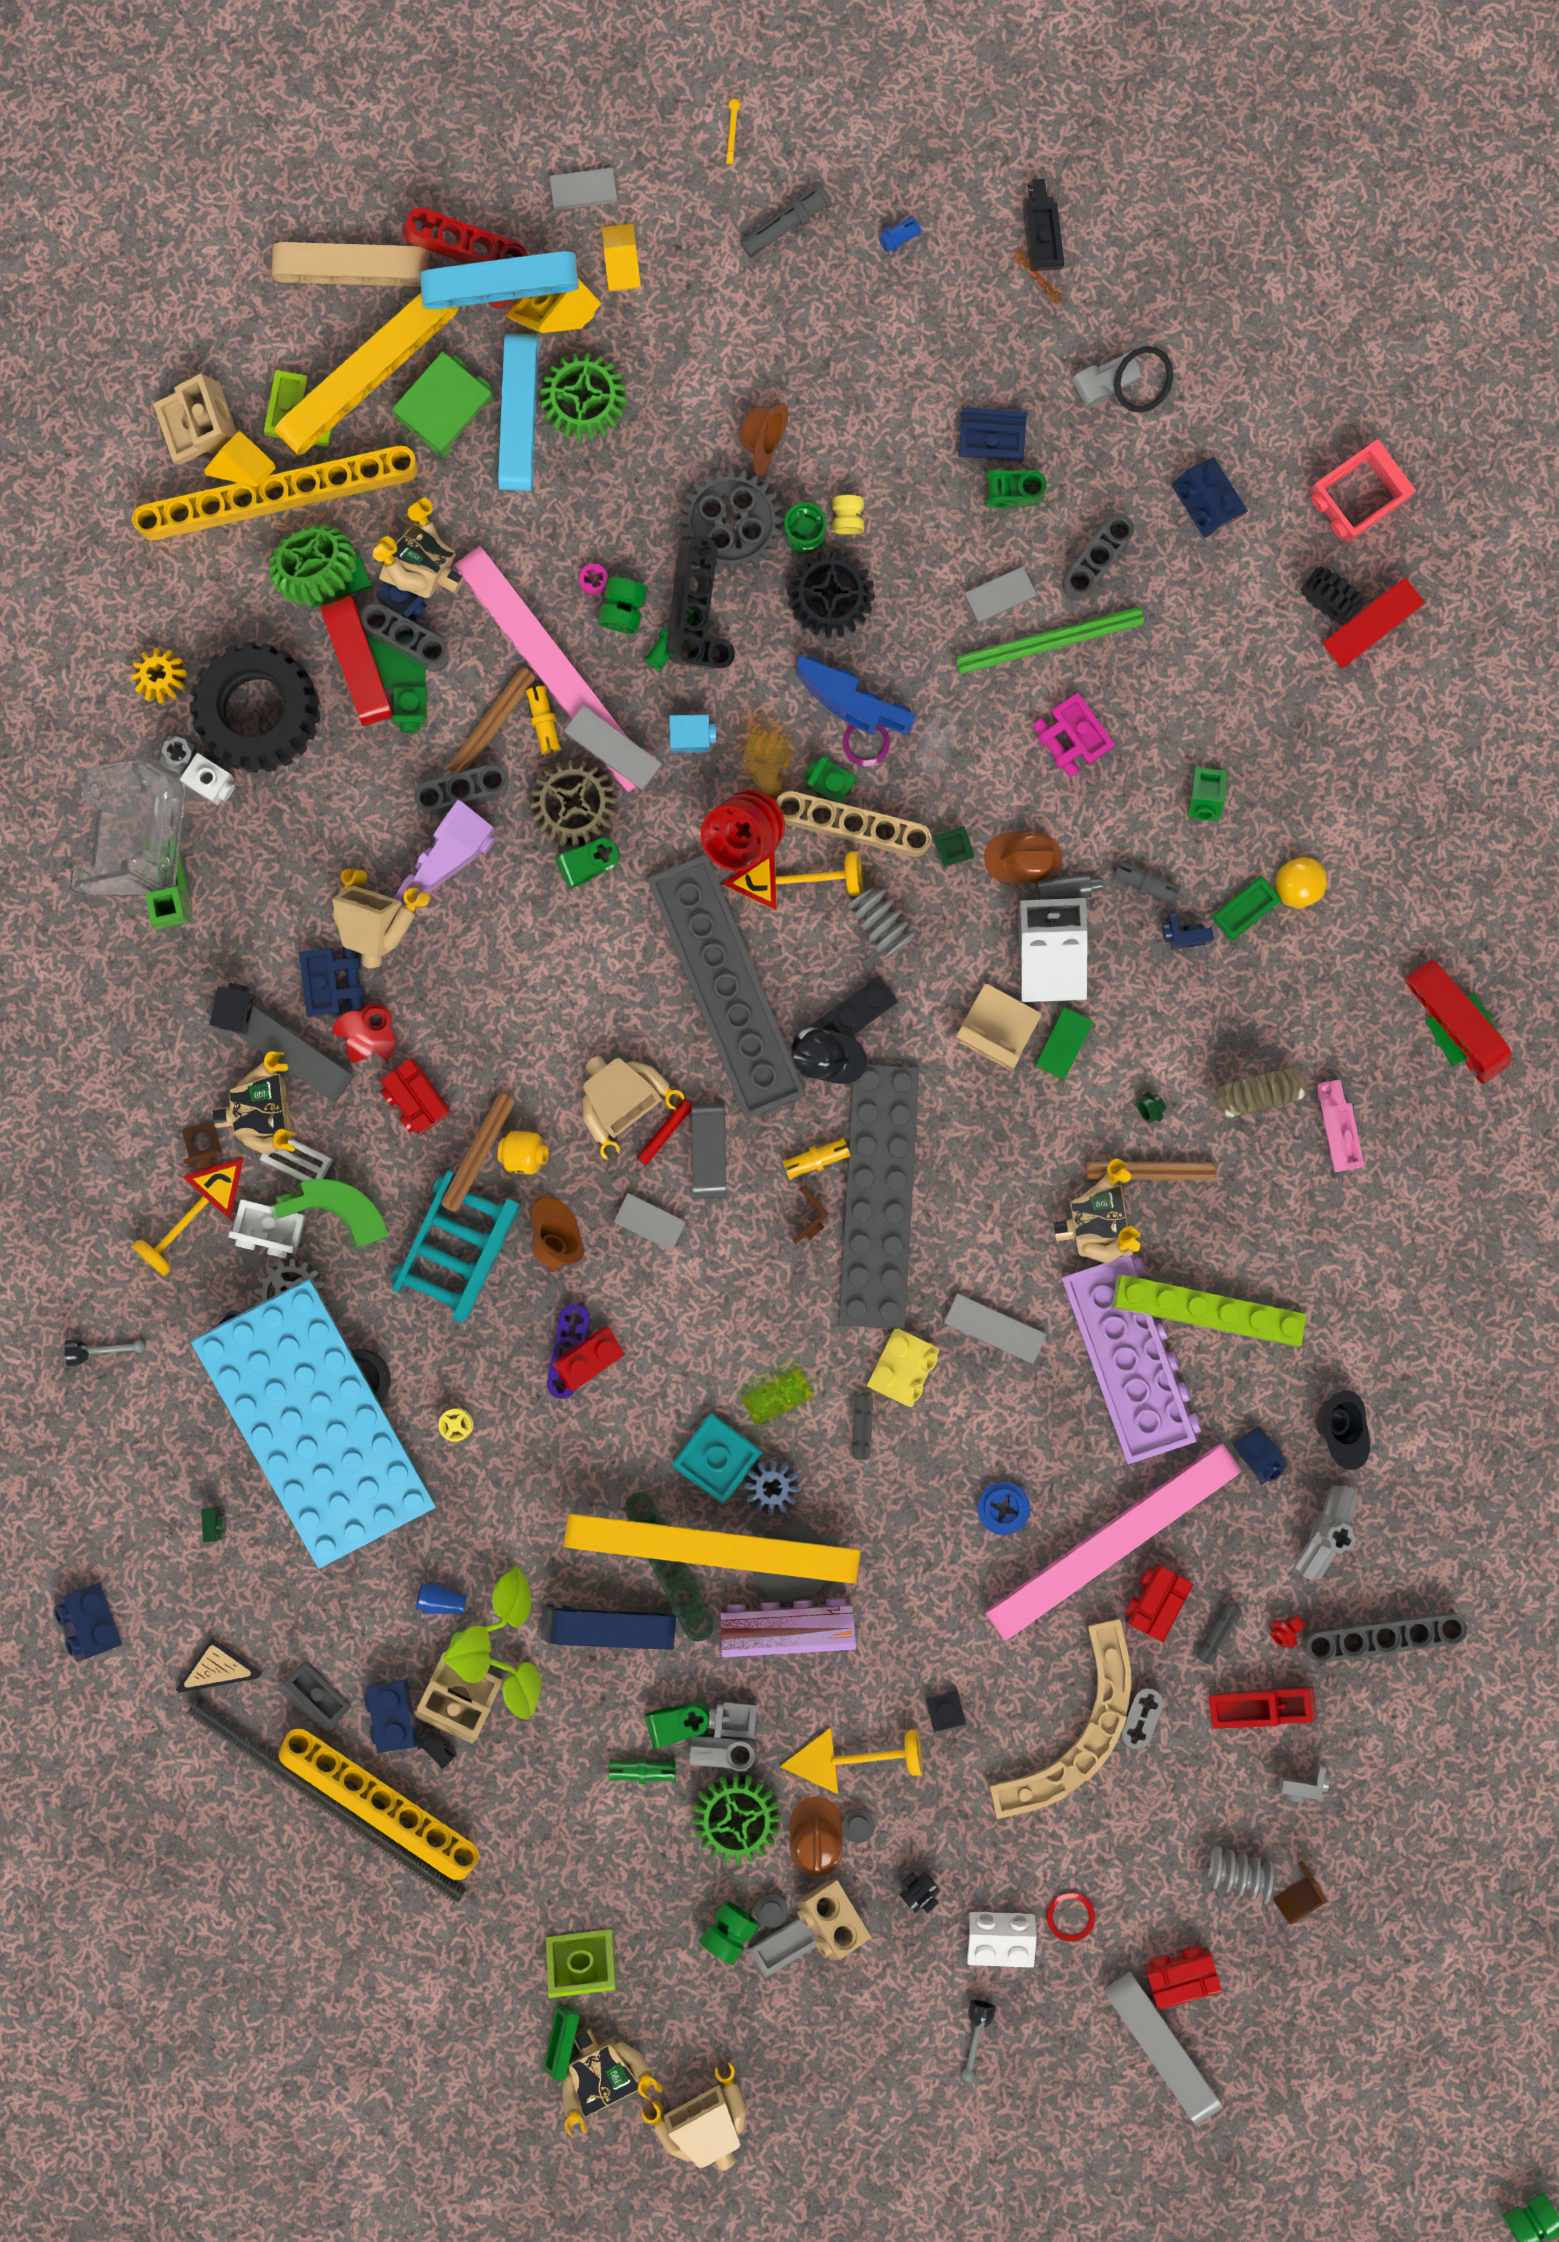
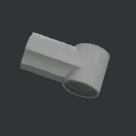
(1097, 383)
(176, 754)
(718, 1752)

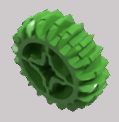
(597, 398)
(309, 556)
(721, 1825)

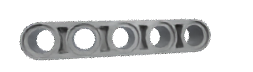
(1163, 2048)

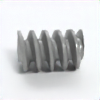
(881, 921)
(1239, 1873)

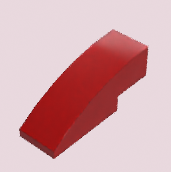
(1373, 623)
(1263, 1707)

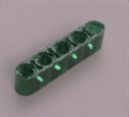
(672, 1582)

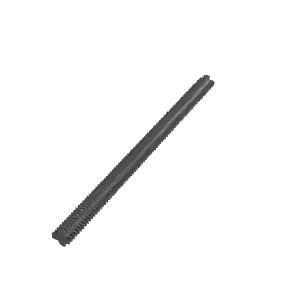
(330, 1805)

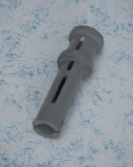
(797, 212)

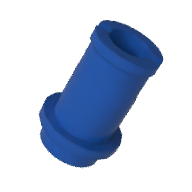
(899, 234)

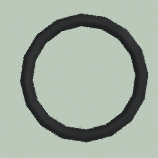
(1117, 382)

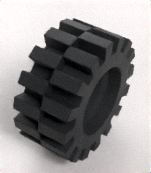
(1332, 595)

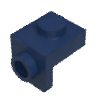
(1261, 1455)

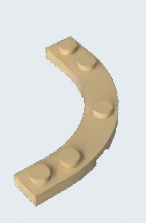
(1094, 1743)

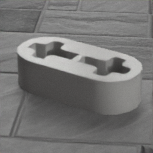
(1149, 1721)

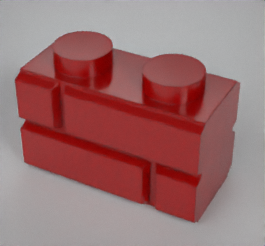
(415, 1097)
(1158, 1602)
(1182, 1977)

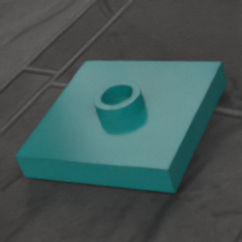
(717, 1458)

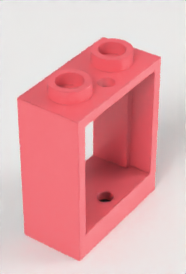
(1387, 472)

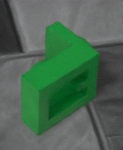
(410, 709)
(829, 780)
(1207, 794)

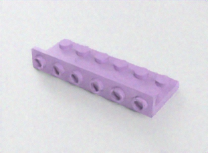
(1132, 1364)

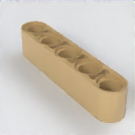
(349, 264)
(869, 819)

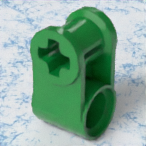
(1012, 488)
(581, 862)
(671, 1724)

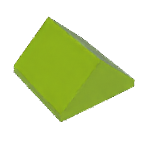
(581, 1963)

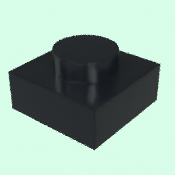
(945, 1711)

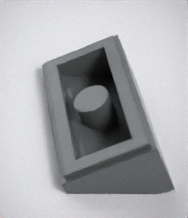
(314, 1697)

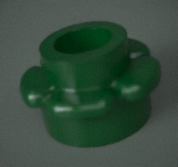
(1151, 1107)

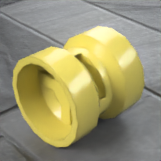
(848, 510)

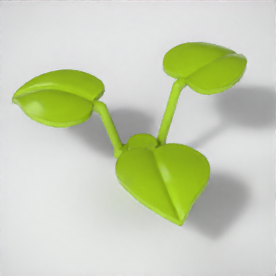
(470, 1648)

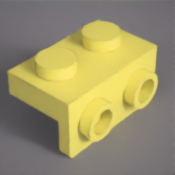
(903, 1367)

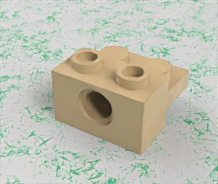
(195, 419)
(452, 1713)

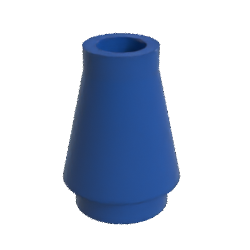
(439, 1600)

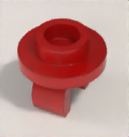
(1284, 1632)

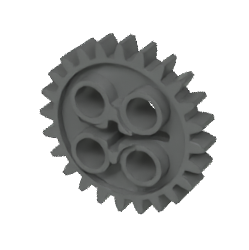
(759, 514)

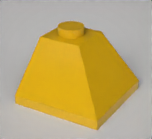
(556, 311)

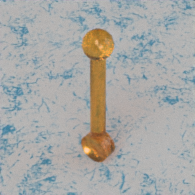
(1020, 258)

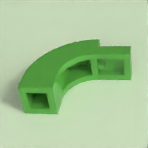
(171, 905)
(349, 1204)

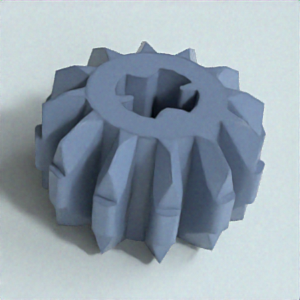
(769, 1476)

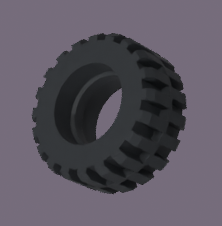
(228, 674)

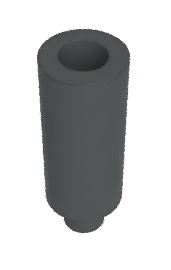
(1068, 887)

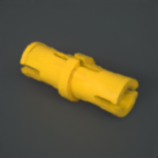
(543, 720)
(816, 1158)

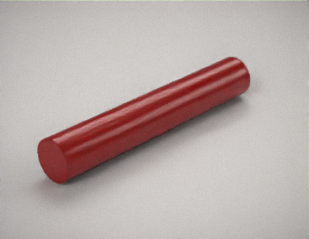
(665, 1132)

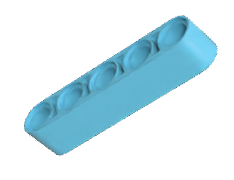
(499, 280)
(518, 412)

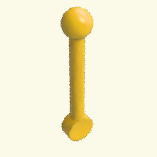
(734, 105)

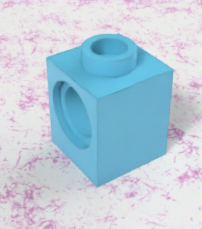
(691, 733)

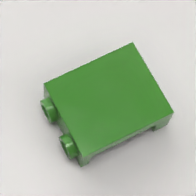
(443, 403)

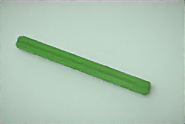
(1049, 640)

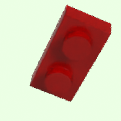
(588, 1359)

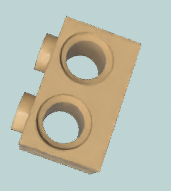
(839, 1914)

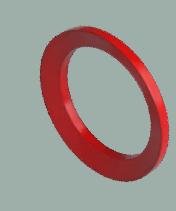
(1071, 1938)

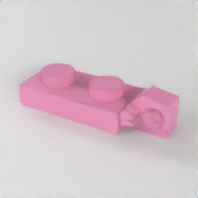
(1340, 1127)

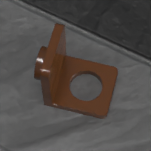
(203, 1158)
(815, 1227)
(1300, 1898)

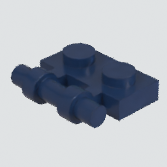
(321, 985)

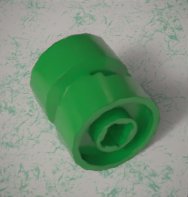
(805, 528)
(624, 594)
(729, 1932)
(1535, 2221)

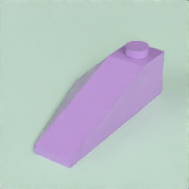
(458, 843)

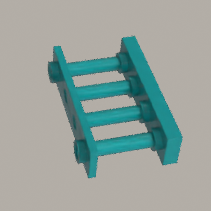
(474, 1273)

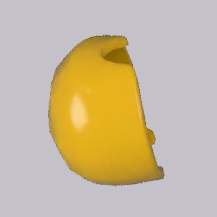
(1301, 882)

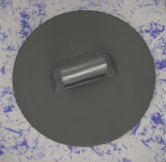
(785, 1587)

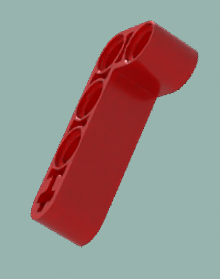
(466, 236)
(356, 659)
(1461, 1020)

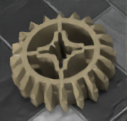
(549, 788)
(1261, 1092)

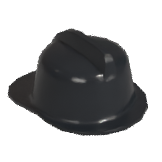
(828, 1055)
(1345, 1429)

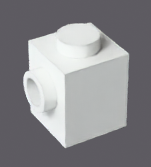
(208, 779)

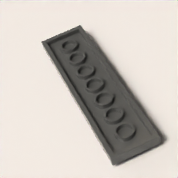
(726, 987)
(879, 1197)

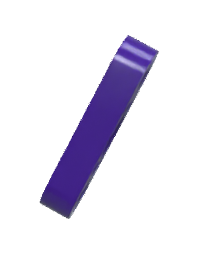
(565, 1325)

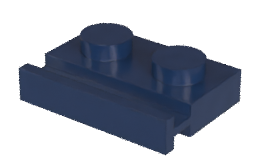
(992, 434)

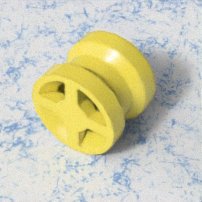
(448, 1426)

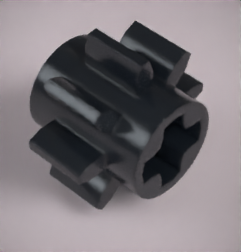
(920, 1892)

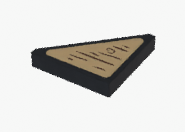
(217, 1667)

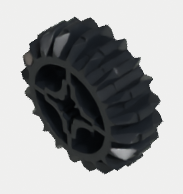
(815, 593)

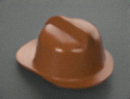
(762, 433)
(1022, 857)
(555, 1234)
(816, 1836)

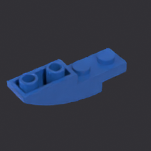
(839, 694)

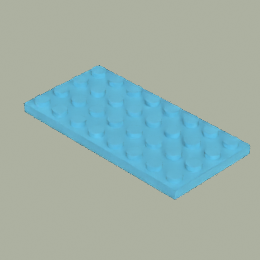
(313, 1423)

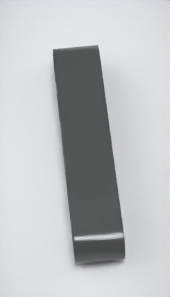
(301, 1057)
(1399, 1641)

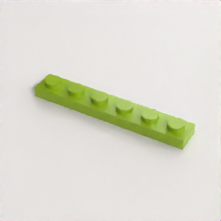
(1209, 1310)

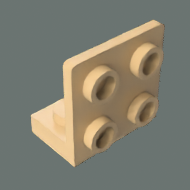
(998, 1027)

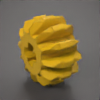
(158, 663)

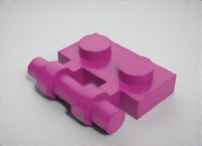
(1082, 730)

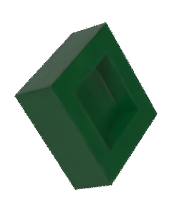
(953, 847)
(213, 1524)

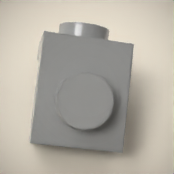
(733, 1719)
(1299, 1789)

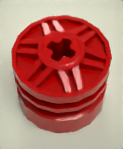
(743, 830)

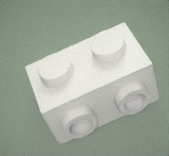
(257, 1226)
(1001, 1939)

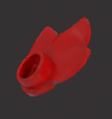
(364, 1037)

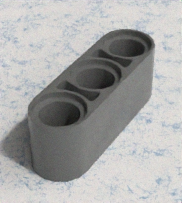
(1103, 543)
(394, 627)
(445, 787)
(708, 1151)

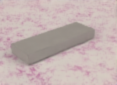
(613, 748)
(995, 1328)

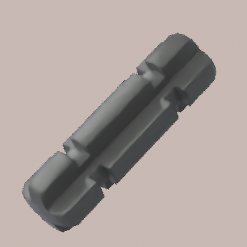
(862, 1427)
(1219, 1634)

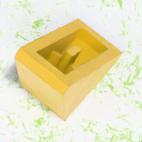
(621, 257)
(240, 462)

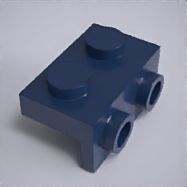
(1208, 497)
(86, 1622)
(391, 1716)

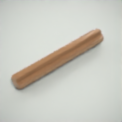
(492, 721)
(477, 1152)
(1157, 1170)

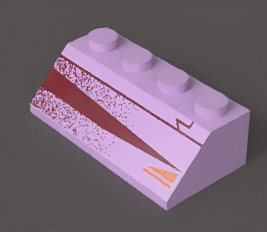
(787, 1629)

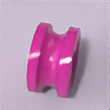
(587, 587)

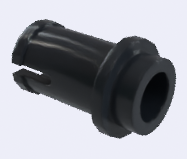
(435, 1747)

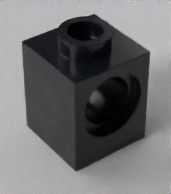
(232, 1008)

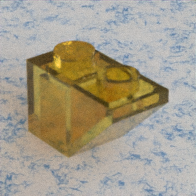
(764, 759)

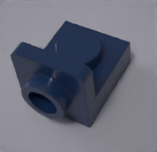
(401, 601)
(1192, 936)

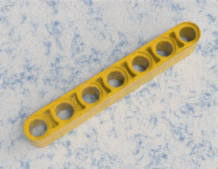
(361, 374)
(373, 1789)

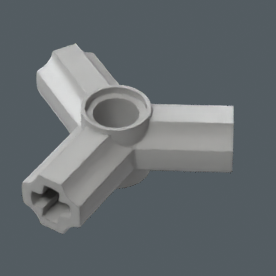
(1329, 1533)

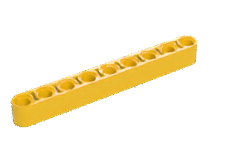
(292, 497)
(711, 1548)

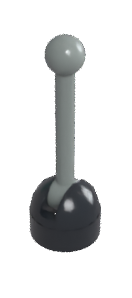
(78, 1351)
(980, 2015)

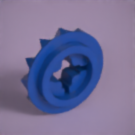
(1010, 1522)

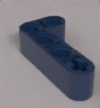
(607, 1628)

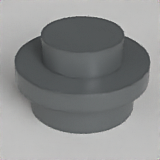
(858, 1825)
(771, 1910)

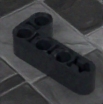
(699, 603)

